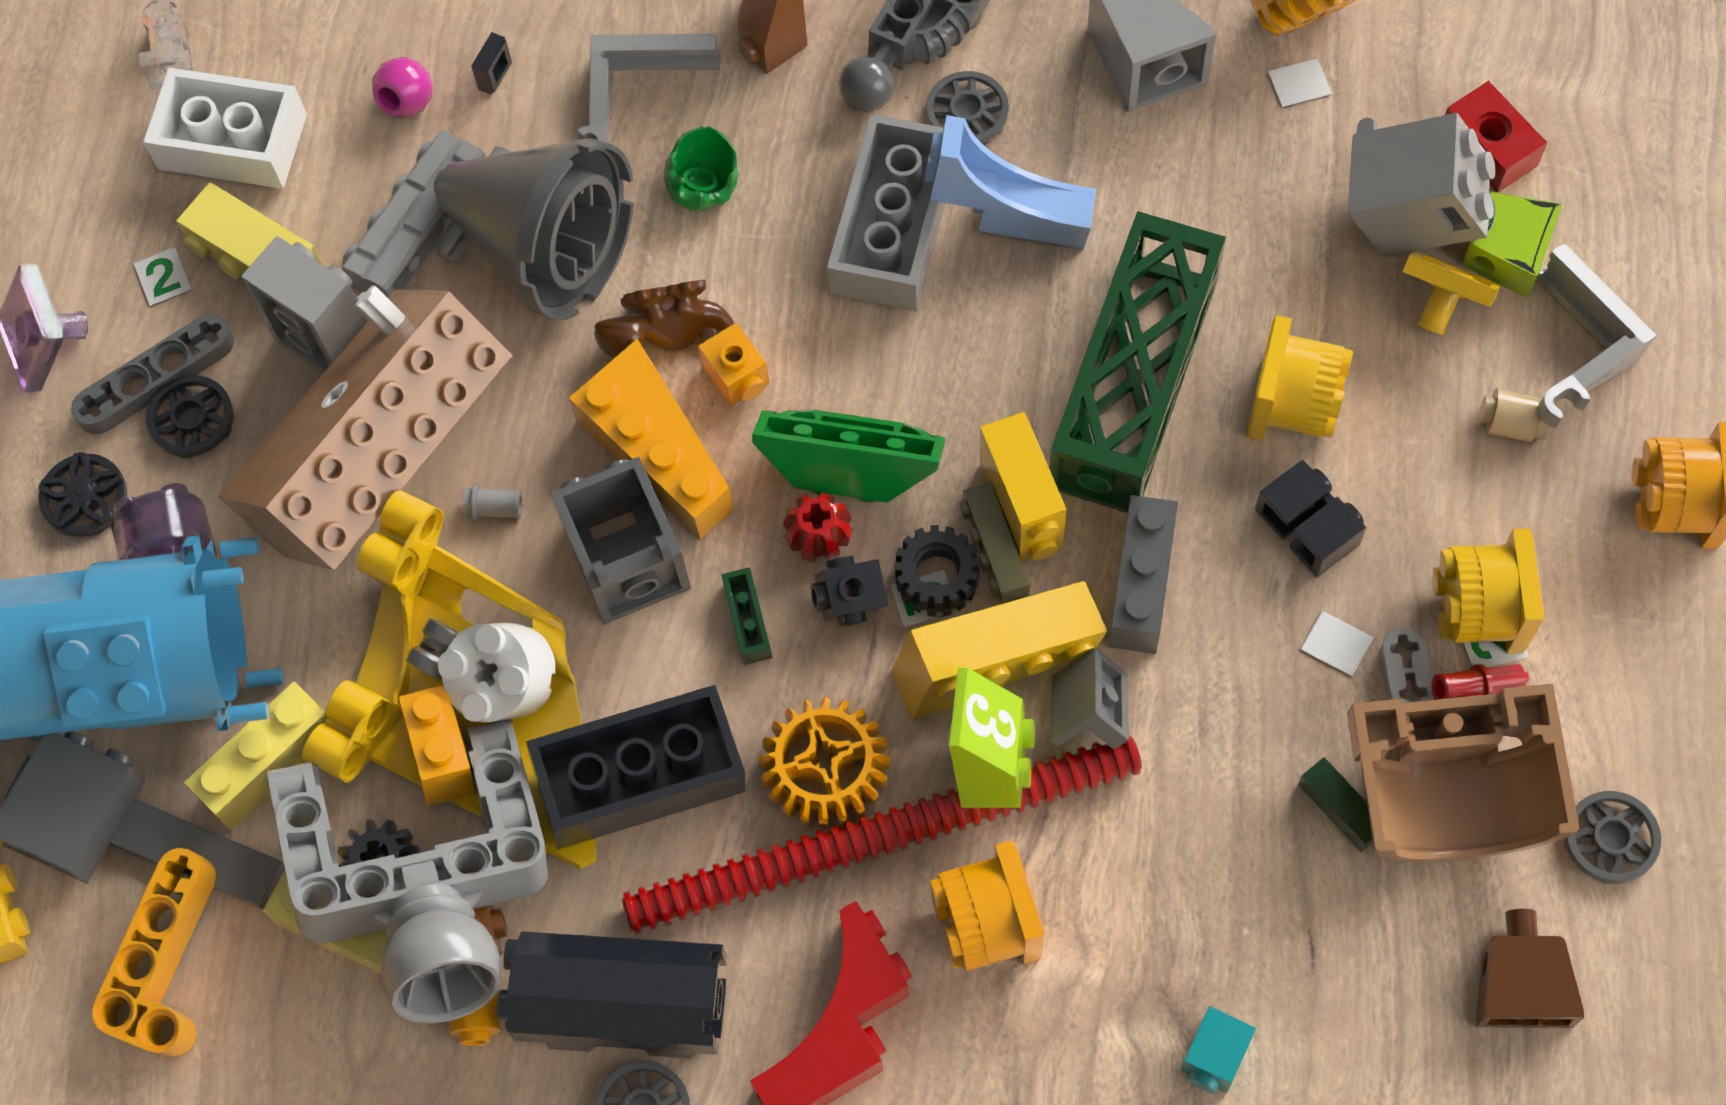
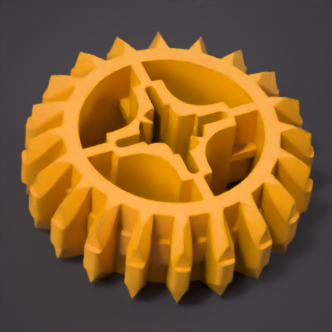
(841, 755)

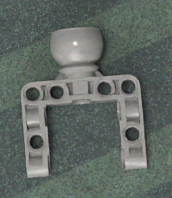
(437, 953)

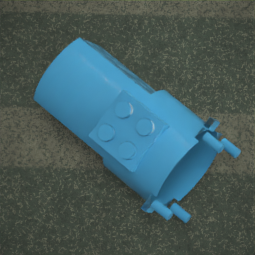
(127, 644)

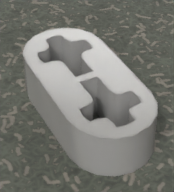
(1418, 665)

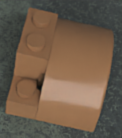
(1451, 787)

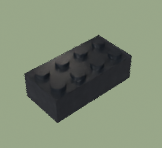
(636, 766)

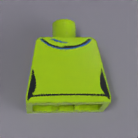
(1514, 242)

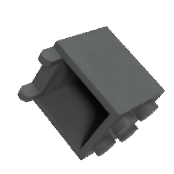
(630, 565)

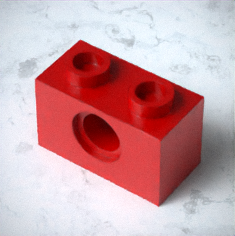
(1516, 142)

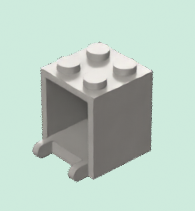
(1420, 184)

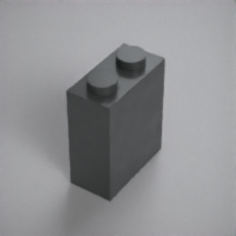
(68, 804)

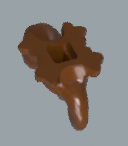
(665, 316)

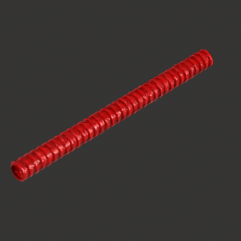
(867, 838)

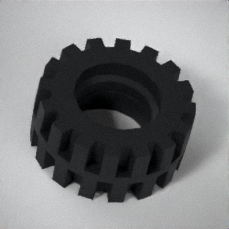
(937, 544)

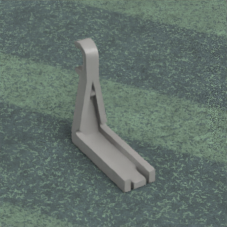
(640, 53)
(1604, 317)

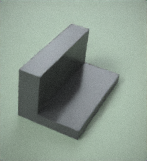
(1090, 696)

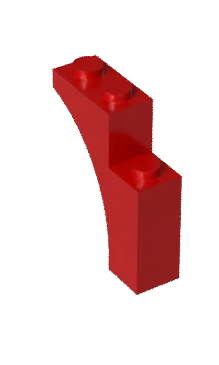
(838, 1050)

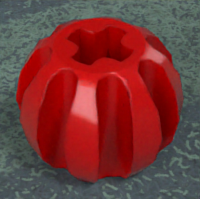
(817, 542)

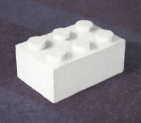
(225, 128)

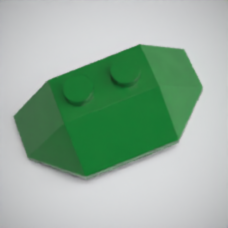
(847, 453)

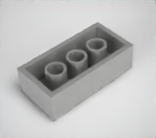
(887, 217)

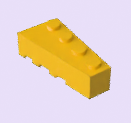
(998, 644)

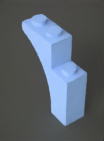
(1005, 196)

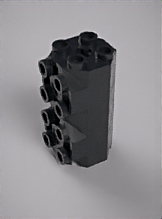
(614, 993)

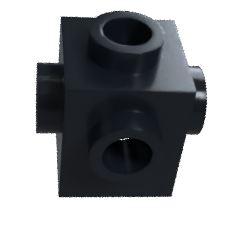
(864, 586)

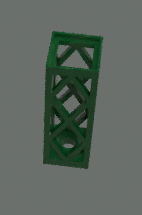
(1094, 469)

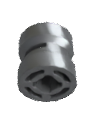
(436, 637)

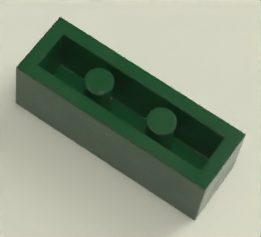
(746, 616)
(1339, 802)

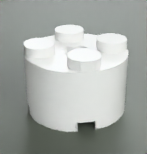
(497, 671)

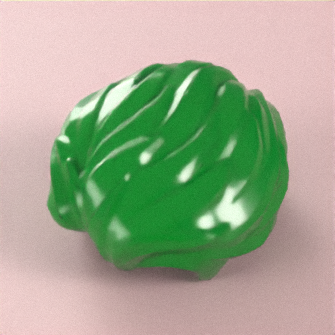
(701, 169)

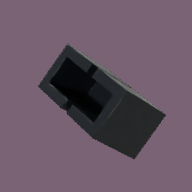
(1303, 506)

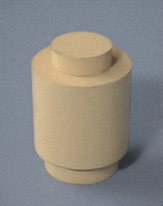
(1512, 415)

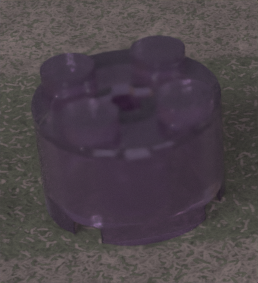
(159, 523)

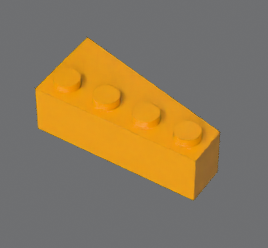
(637, 416)

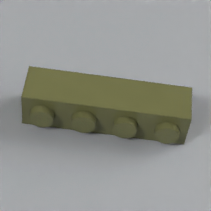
(996, 543)

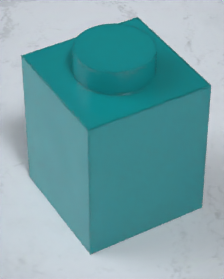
(1217, 1051)

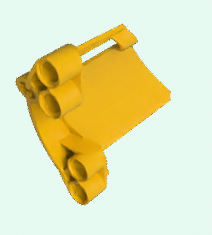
(419, 584)

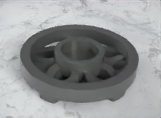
(1614, 837)

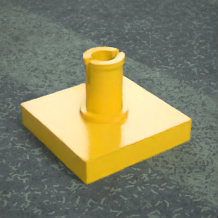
(1449, 285)

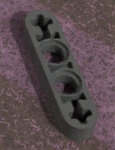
(148, 367)

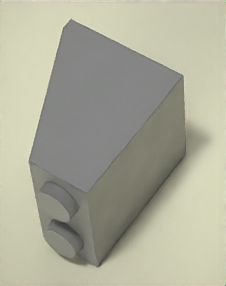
(1151, 48)

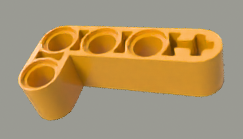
(165, 950)

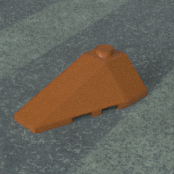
(771, 31)

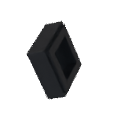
(491, 63)

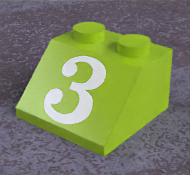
(989, 743)

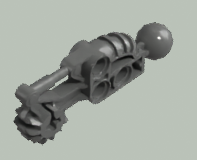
(895, 41)

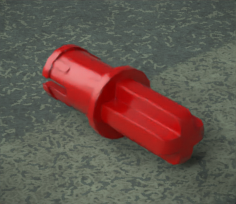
(1478, 681)

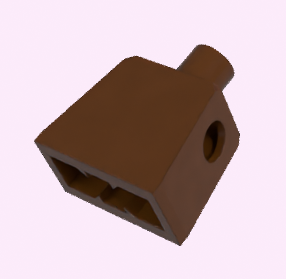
(1527, 979)

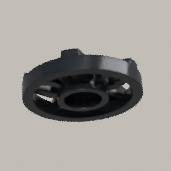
(190, 416)
(81, 494)

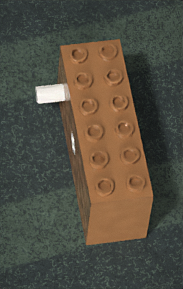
(366, 424)

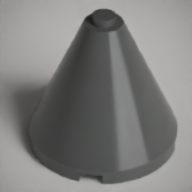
(544, 218)

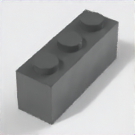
(1143, 574)

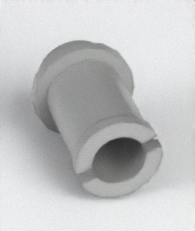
(491, 503)

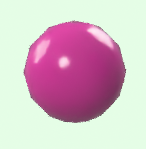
(402, 87)

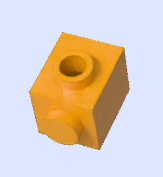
(734, 365)

